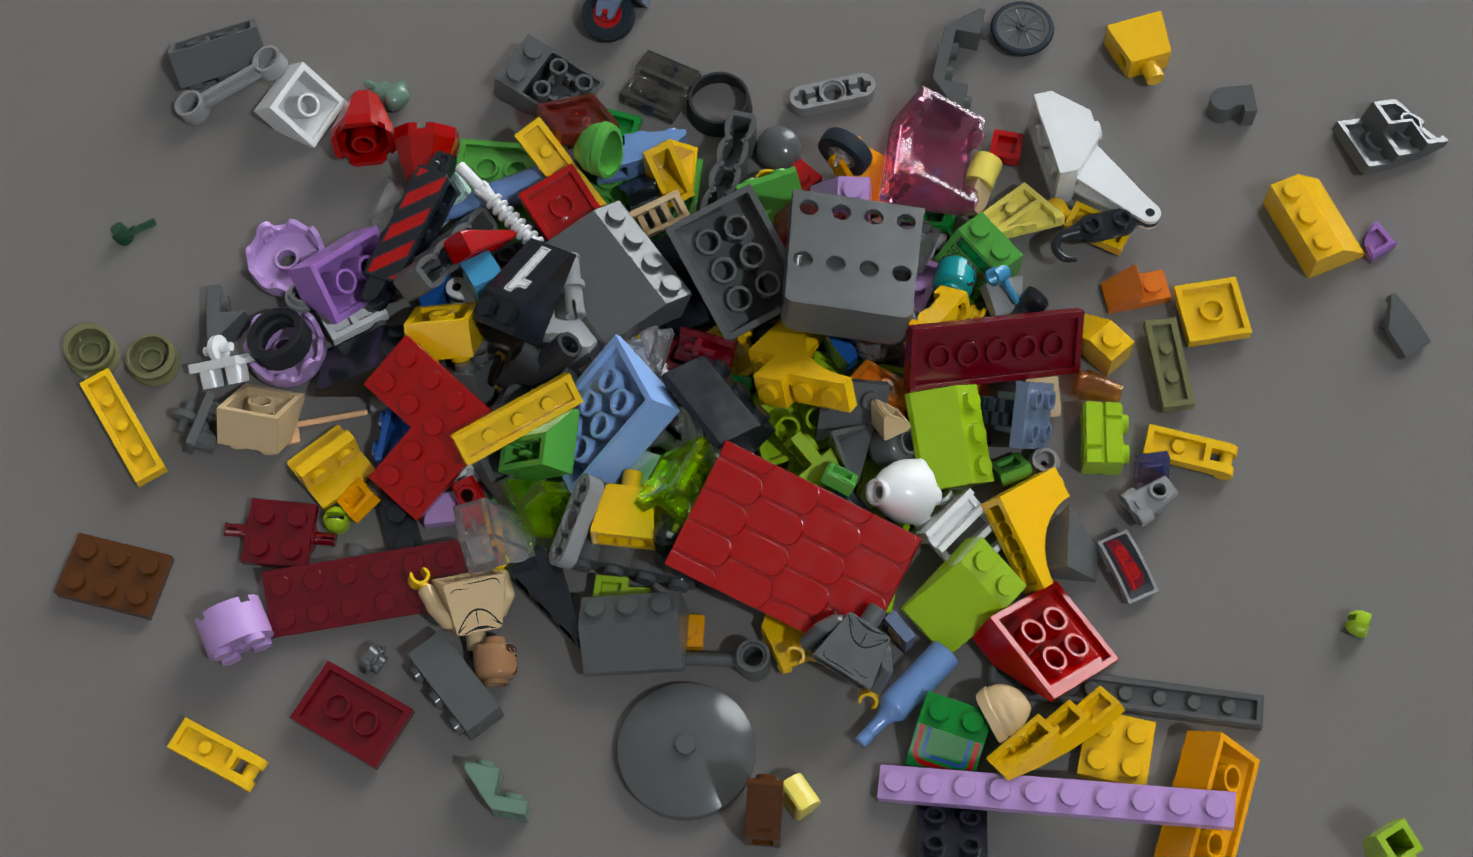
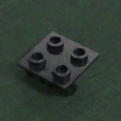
(951, 832)

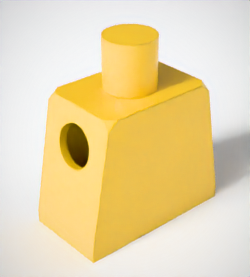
(1140, 46)
(620, 520)

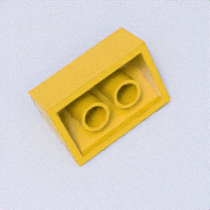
(1311, 224)

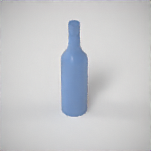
(508, 187)
(910, 689)

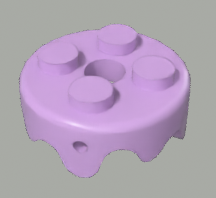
(275, 243)
(304, 369)

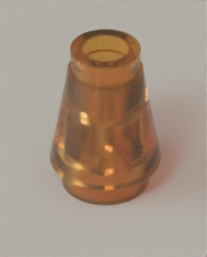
(1096, 387)

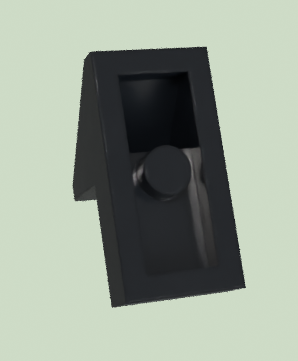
(638, 193)

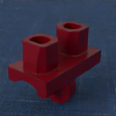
(698, 343)

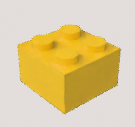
(446, 330)

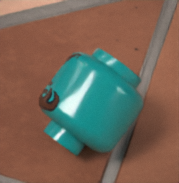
(955, 273)

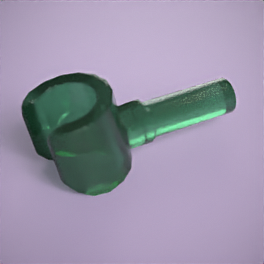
(125, 235)

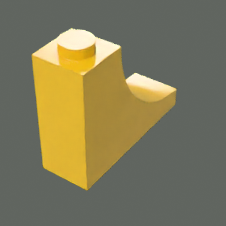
(1021, 522)

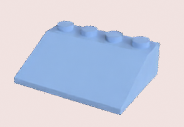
(619, 413)

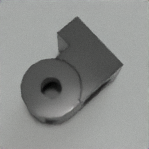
(1232, 103)

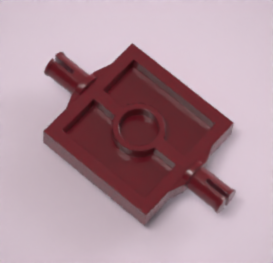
(279, 533)

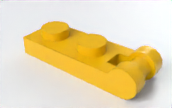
(1192, 451)
(216, 754)

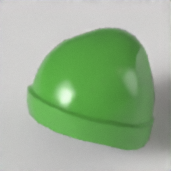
(600, 149)

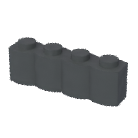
(732, 156)
(434, 264)
(632, 562)

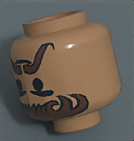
(495, 662)

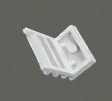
(950, 519)

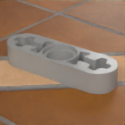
(825, 105)
(576, 521)

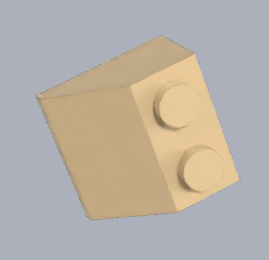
(259, 418)

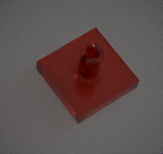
(572, 115)

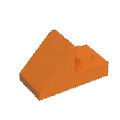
(1134, 290)

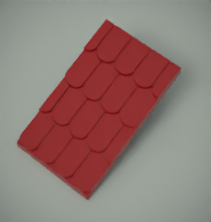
(788, 543)

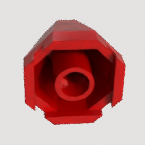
(363, 130)
(420, 144)

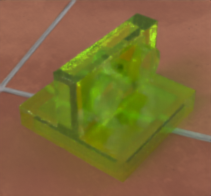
(676, 480)

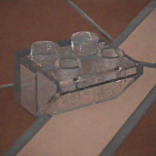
(491, 535)

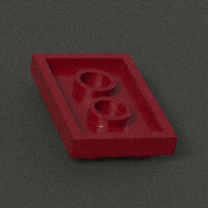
(352, 715)

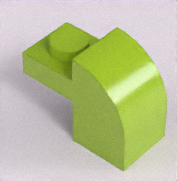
(805, 452)
(1392, 840)

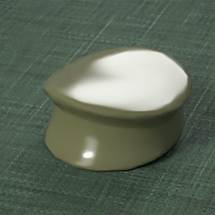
(90, 349)
(152, 360)

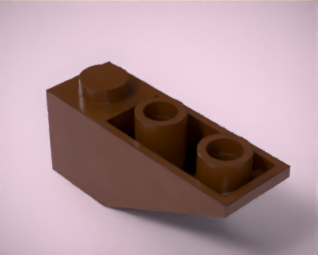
(764, 811)

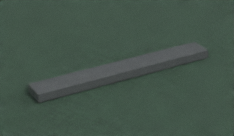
(1159, 699)

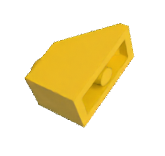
(1105, 344)

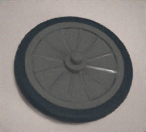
(1022, 28)

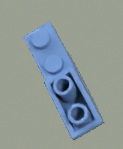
(634, 146)

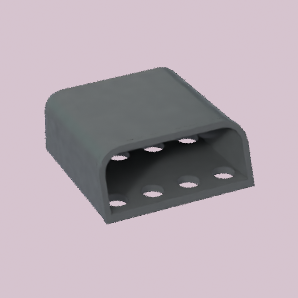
(849, 273)

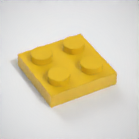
(1211, 311)
(1118, 752)

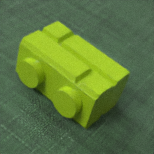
(1102, 438)

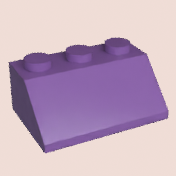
(335, 275)

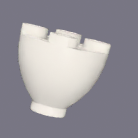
(905, 491)

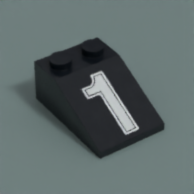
(526, 291)

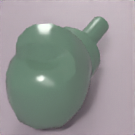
(392, 96)

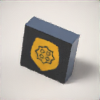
(899, 631)

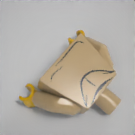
(467, 602)

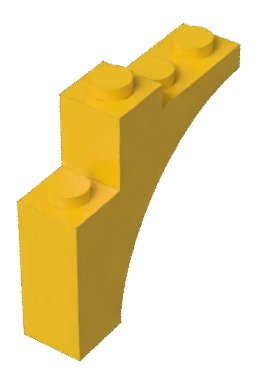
(789, 374)

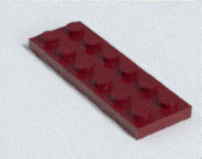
(993, 349)
(355, 588)

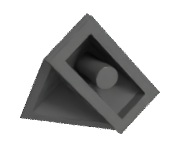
(851, 447)
(1070, 549)

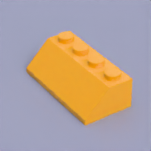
(1210, 763)

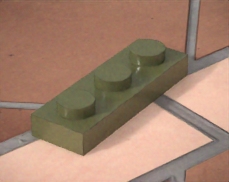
(1168, 365)

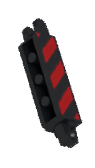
(412, 227)

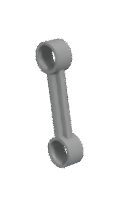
(231, 85)

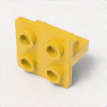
(330, 466)

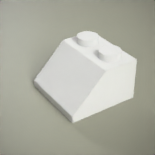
(300, 105)

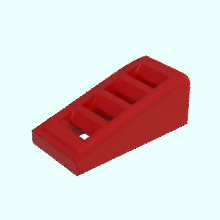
(470, 243)

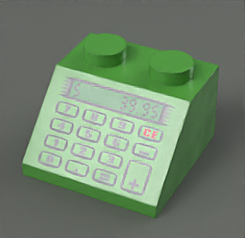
(984, 247)

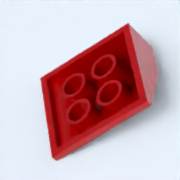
(1045, 643)

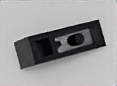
(549, 590)

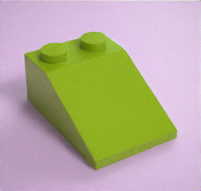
(963, 594)

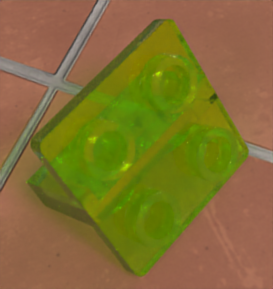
(539, 504)

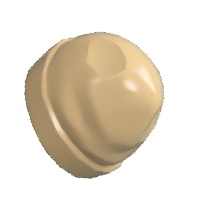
(1004, 709)

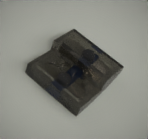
(659, 86)

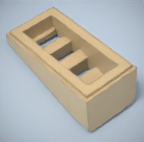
(650, 207)

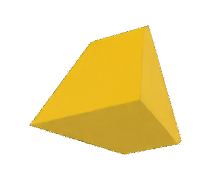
(672, 168)

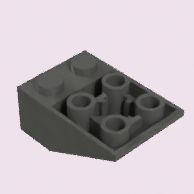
(540, 76)

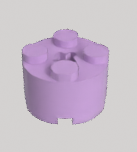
(234, 629)

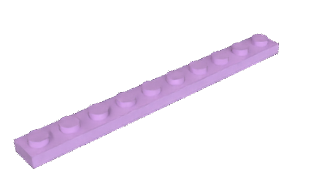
(1058, 797)

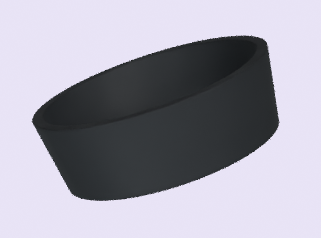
(707, 126)

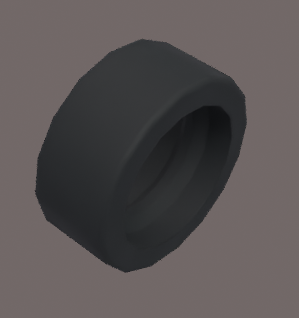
(269, 324)

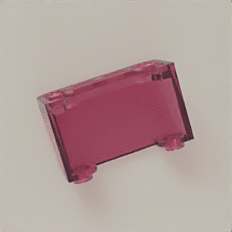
(930, 155)

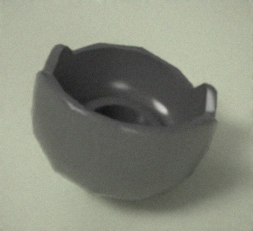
(778, 148)

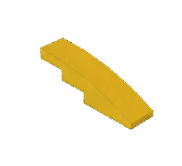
(1050, 738)

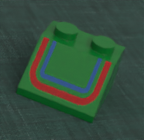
(947, 735)

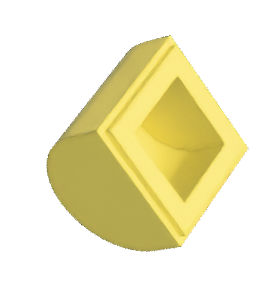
(985, 167)
(799, 796)

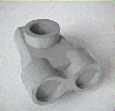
(1145, 503)

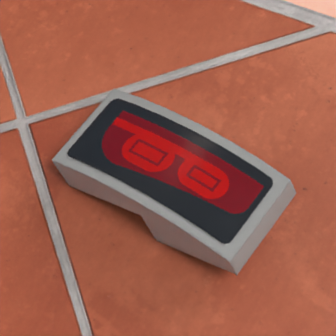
(1127, 566)

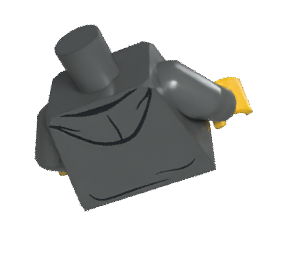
(851, 649)

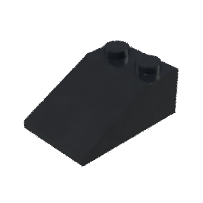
(354, 361)

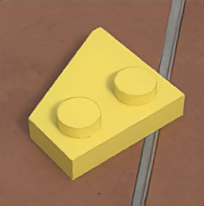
(1023, 213)

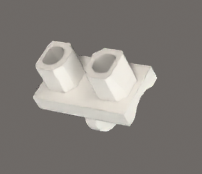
(219, 351)

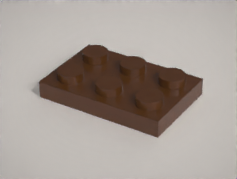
(114, 576)

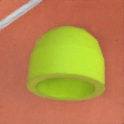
(336, 525)
(1358, 623)

